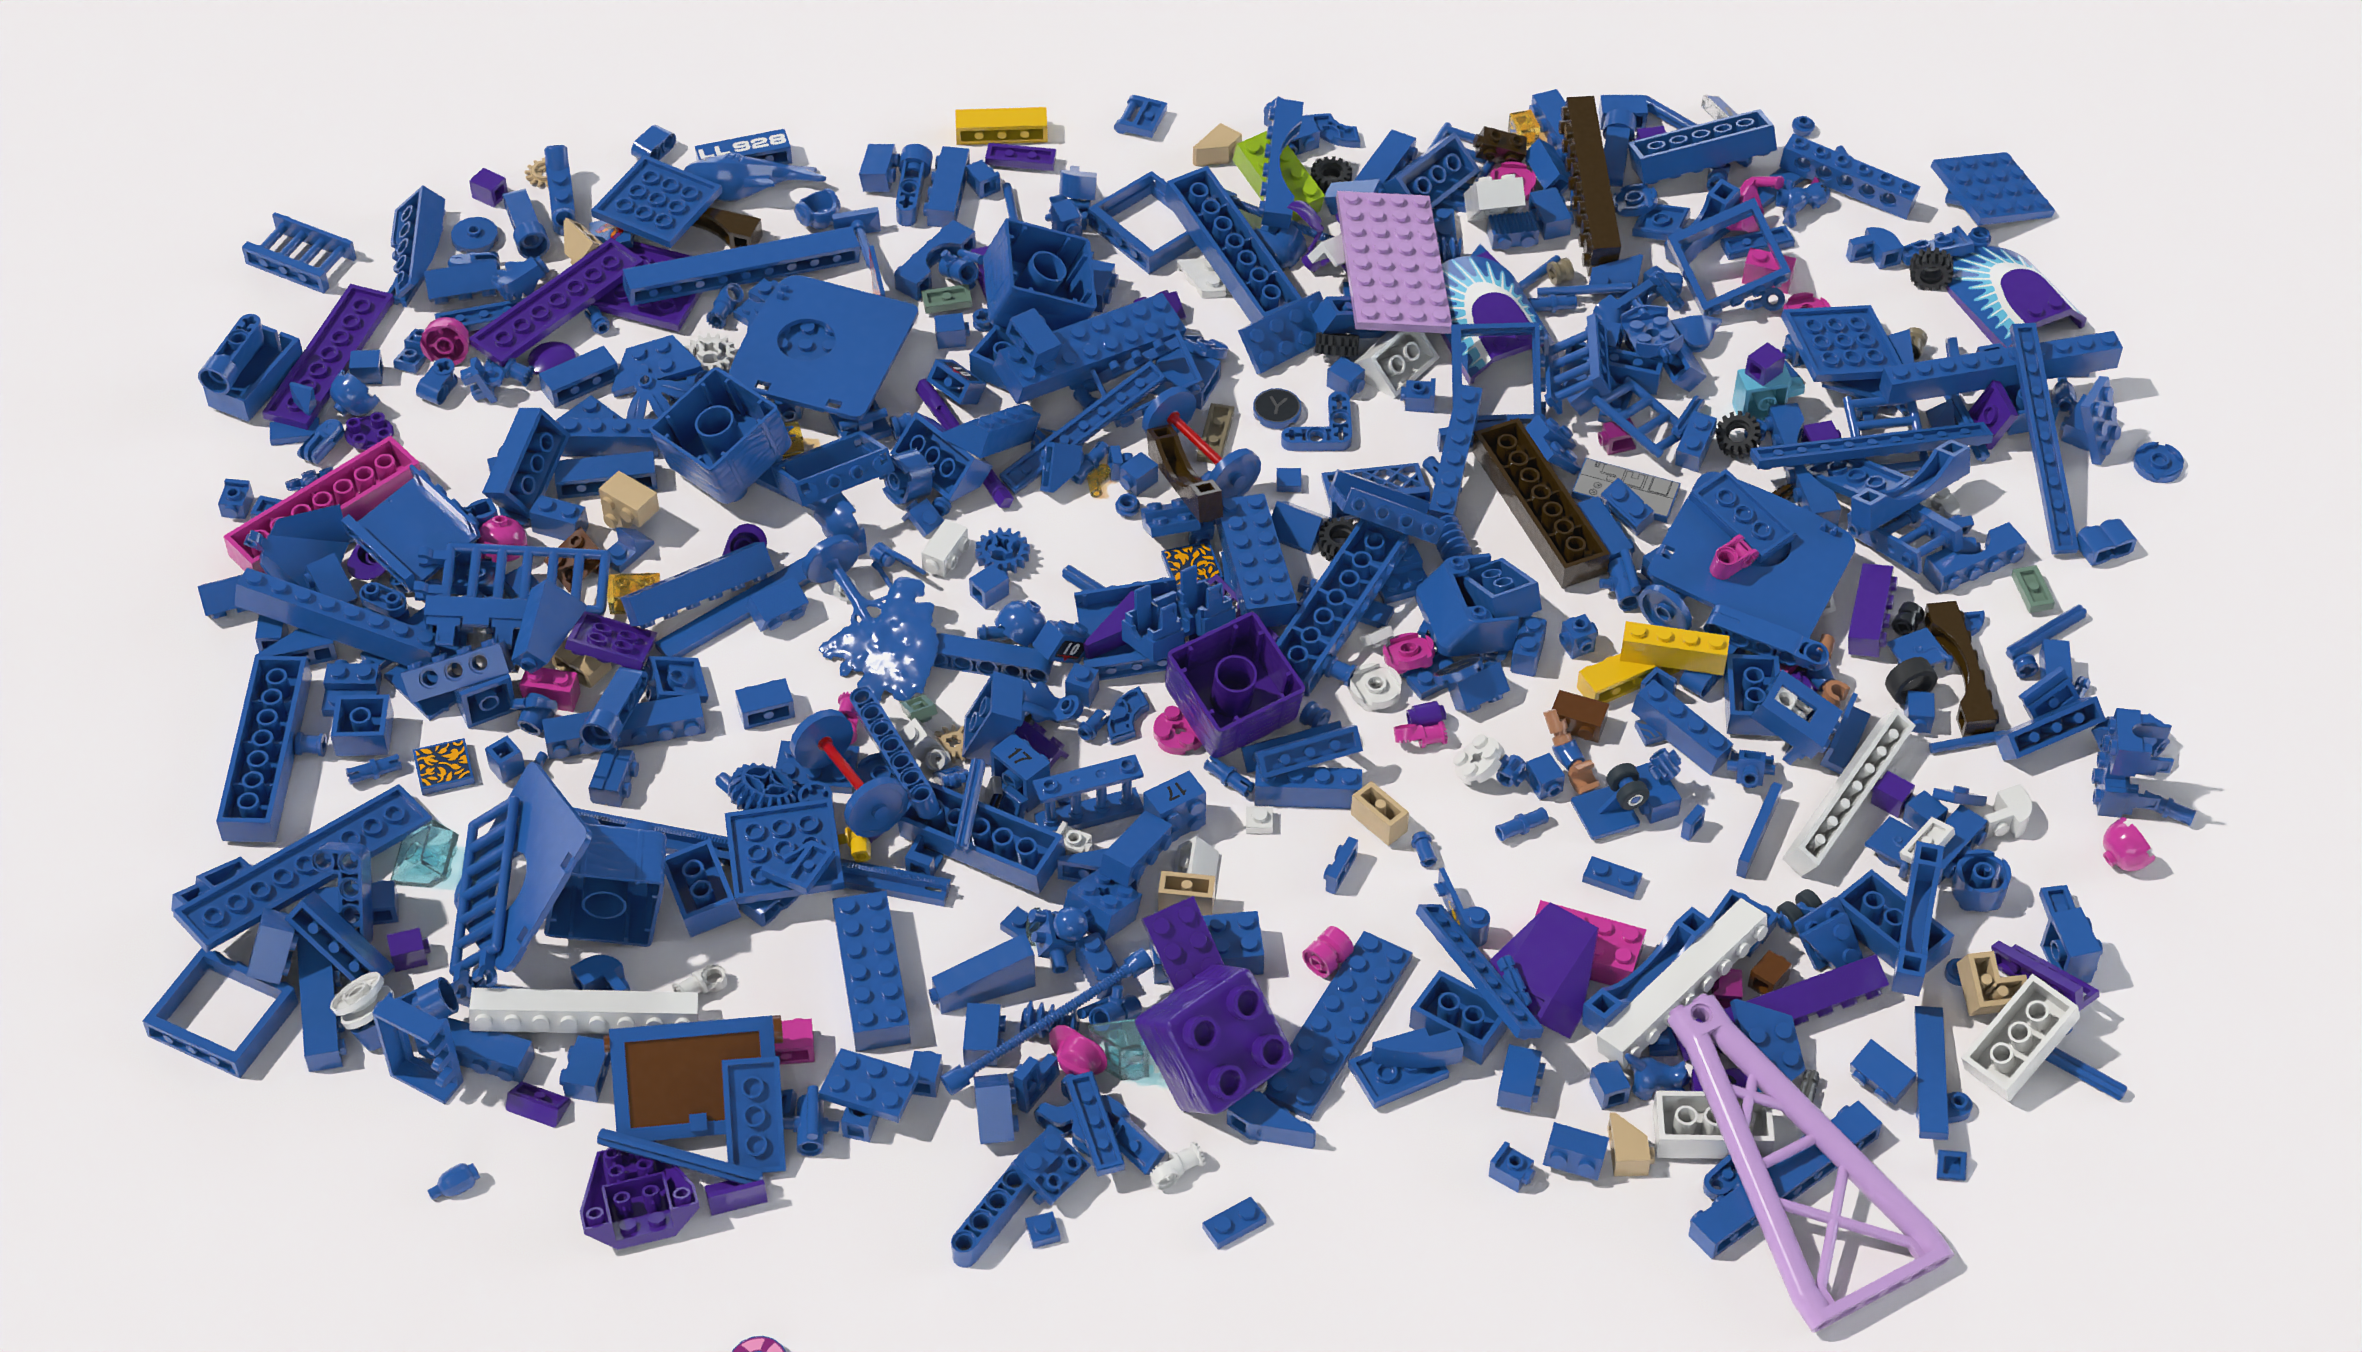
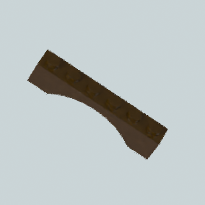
(731, 227)
(1200, 496)
(1948, 627)

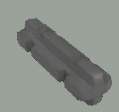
(1809, 1085)

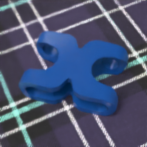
(1065, 1121)

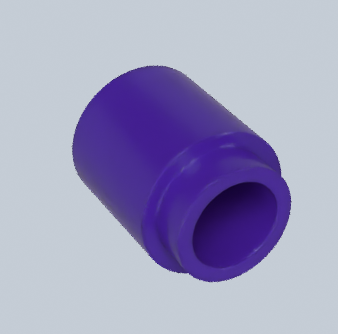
(1426, 714)

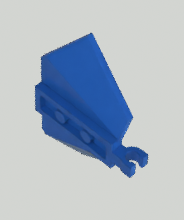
(1870, 387)
(300, 541)

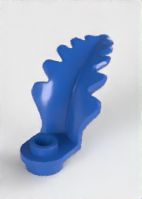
(519, 277)
(1045, 706)

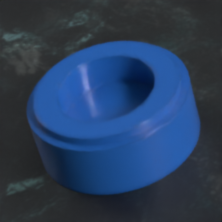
(1951, 972)

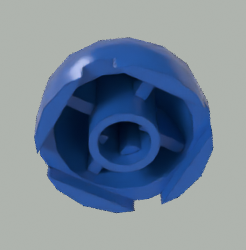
(351, 395)
(1021, 621)

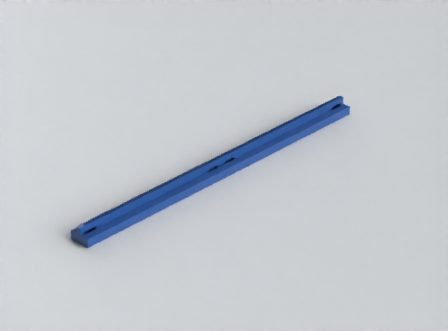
(856, 875)

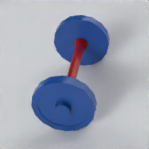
(1234, 472)
(874, 805)

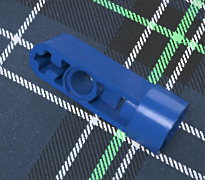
(1617, 132)
(914, 167)
(528, 233)
(232, 355)
(613, 709)
(433, 998)

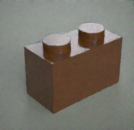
(1583, 715)

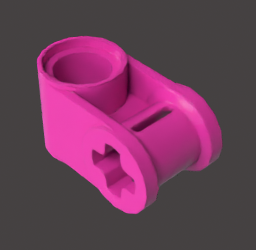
(1732, 558)

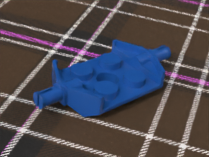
(1651, 331)

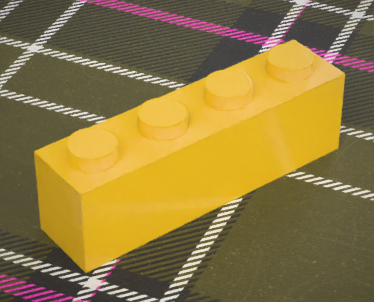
(1001, 125)
(1674, 648)
(1614, 678)

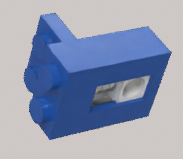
(1797, 717)

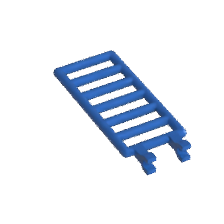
(447, 558)
(486, 956)

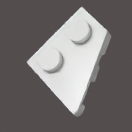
(1202, 277)

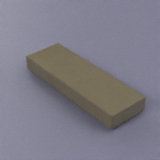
(1217, 429)

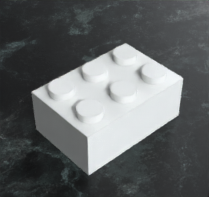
(1494, 197)

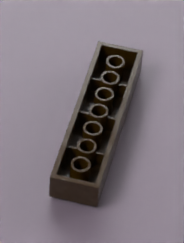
(1589, 182)
(1540, 503)

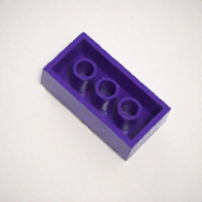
(1181, 941)

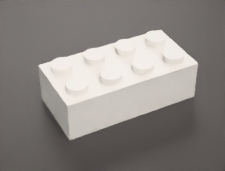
(2020, 1037)
(1688, 1129)

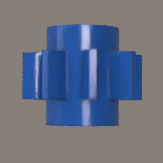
(1665, 764)
(1511, 770)

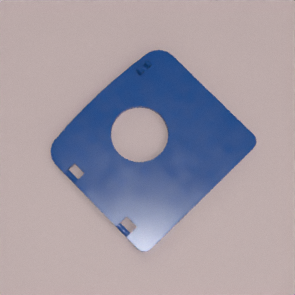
(867, 337)
(1782, 594)
(552, 843)

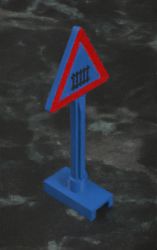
(864, 222)

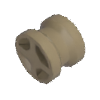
(1560, 271)

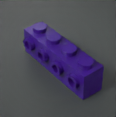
(1871, 610)

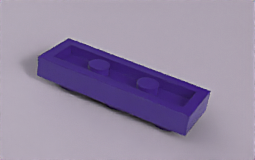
(1021, 156)

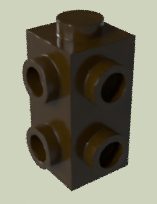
(1499, 146)

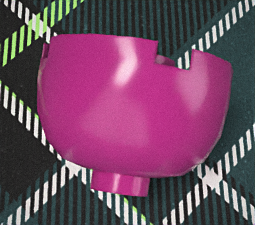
(445, 339)
(502, 531)
(2126, 847)

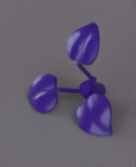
(1314, 221)

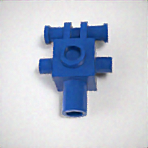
(1751, 767)
(1047, 941)

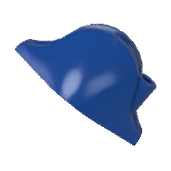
(1697, 330)

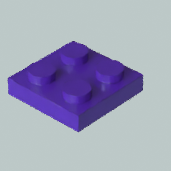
(1995, 411)

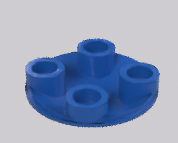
(307, 478)

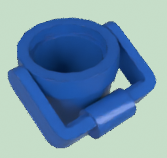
(533, 710)

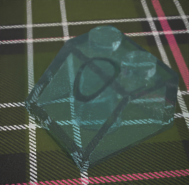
(425, 856)
(1123, 1047)

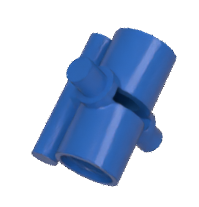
(961, 269)
(1624, 581)
(1112, 1008)
(810, 1123)

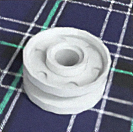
(358, 1000)

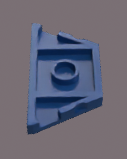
(662, 357)
(1772, 1034)

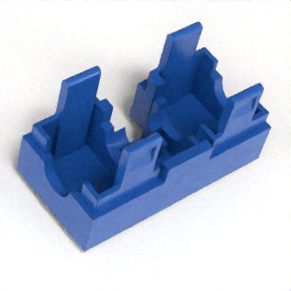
(455, 618)
(1165, 622)
(2123, 757)

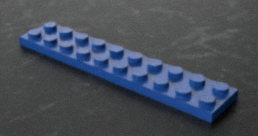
(289, 872)

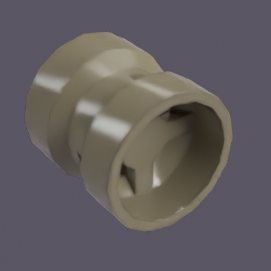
(1919, 340)

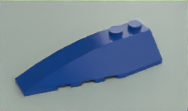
(416, 236)

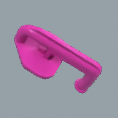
(1748, 191)

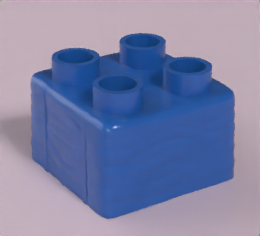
(1038, 270)
(721, 436)
(613, 887)

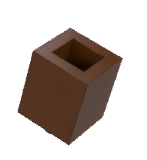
(1769, 973)

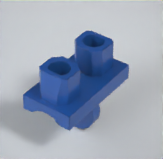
(486, 380)

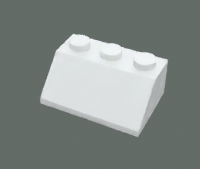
(1395, 359)

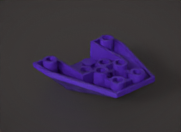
(1555, 965)
(635, 1200)

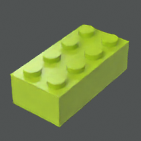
(1250, 161)

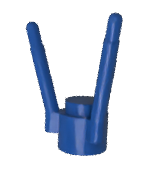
(885, 557)

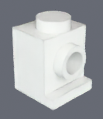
(1075, 840)

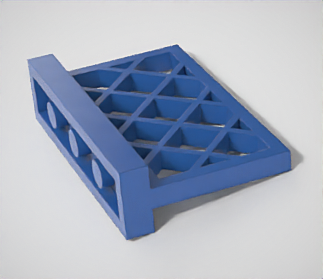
(1394, 471)

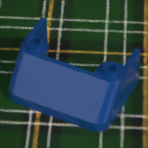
(1452, 624)

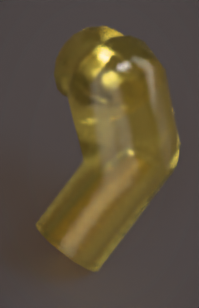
(1096, 478)

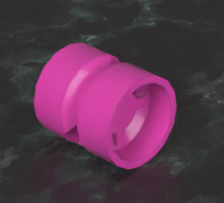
(1327, 951)

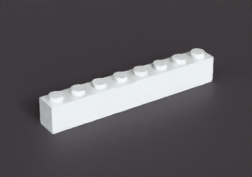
(1848, 792)
(1683, 981)
(576, 1009)

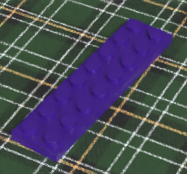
(555, 303)
(329, 352)

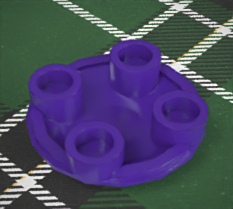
(549, 355)
(367, 430)

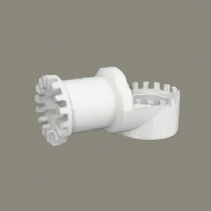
(699, 983)
(1169, 1171)

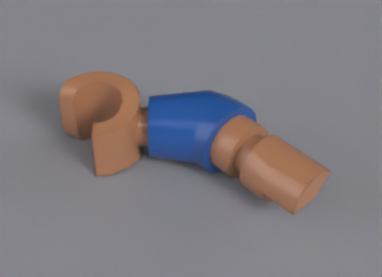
(1824, 681)
(1570, 755)

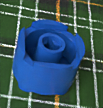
(910, 479)
(1981, 881)

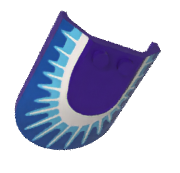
(2006, 289)
(1484, 294)

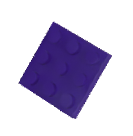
(611, 641)

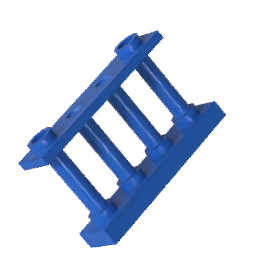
(298, 270)
(1596, 364)
(1924, 523)
(1301, 749)
(1093, 811)

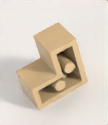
(627, 502)
(1982, 985)

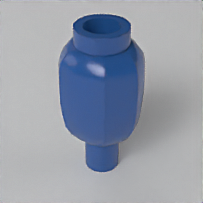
(2063, 394)
(455, 1181)

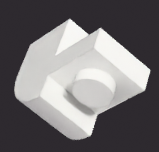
(2011, 812)

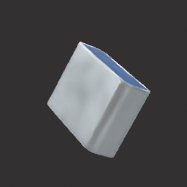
(994, 792)

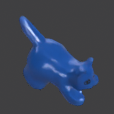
(1656, 1076)

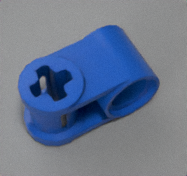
(437, 381)

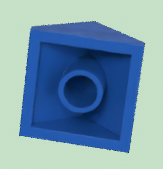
(1297, 526)

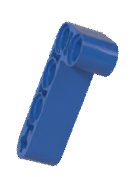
(347, 872)

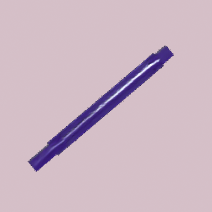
(945, 417)

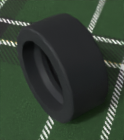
(1910, 675)

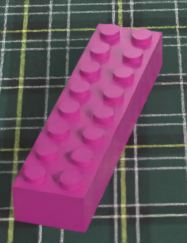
(355, 485)

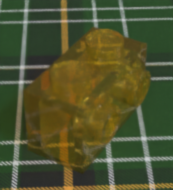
(624, 584)

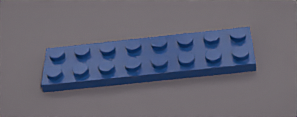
(1338, 1024)

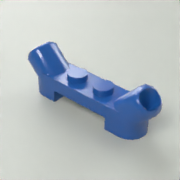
(559, 186)
(1612, 308)

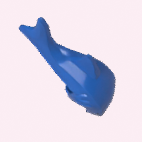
(747, 175)

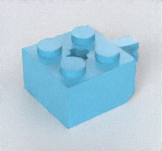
(1756, 399)

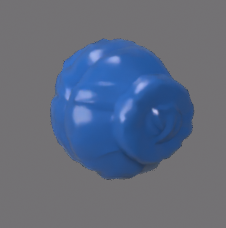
(817, 209)

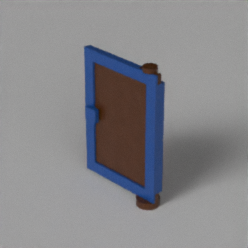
(672, 1073)

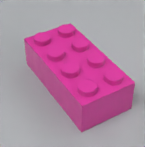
(1616, 949)

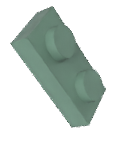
(946, 298)
(2033, 589)
(919, 707)

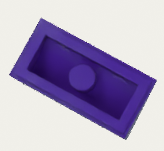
(537, 1104)

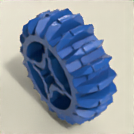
(761, 787)

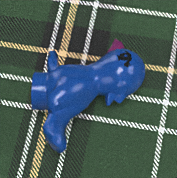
(1796, 198)

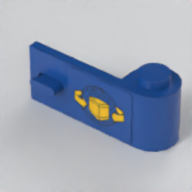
(1472, 920)

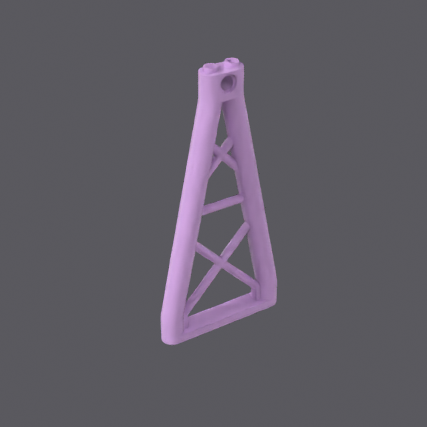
(1780, 1093)

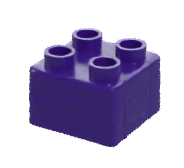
(1233, 685)
(1214, 1039)

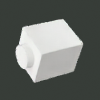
(918, 739)

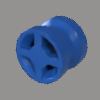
(898, 424)
(1314, 715)

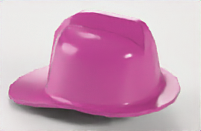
(1076, 1052)

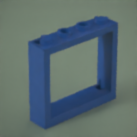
(1101, 221)
(1713, 224)
(1502, 329)
(832, 468)
(198, 1047)

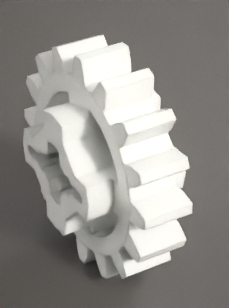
(711, 350)

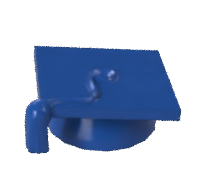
(1920, 644)
(1889, 841)

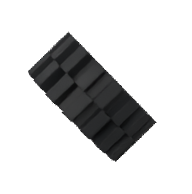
(1330, 167)
(1931, 278)
(1337, 344)
(1734, 422)
(1331, 531)

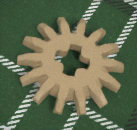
(535, 173)
(955, 752)

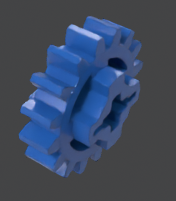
(1002, 550)

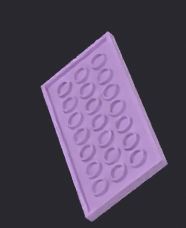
(1393, 262)

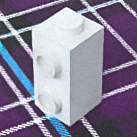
(945, 548)

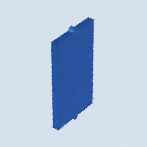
(428, 707)

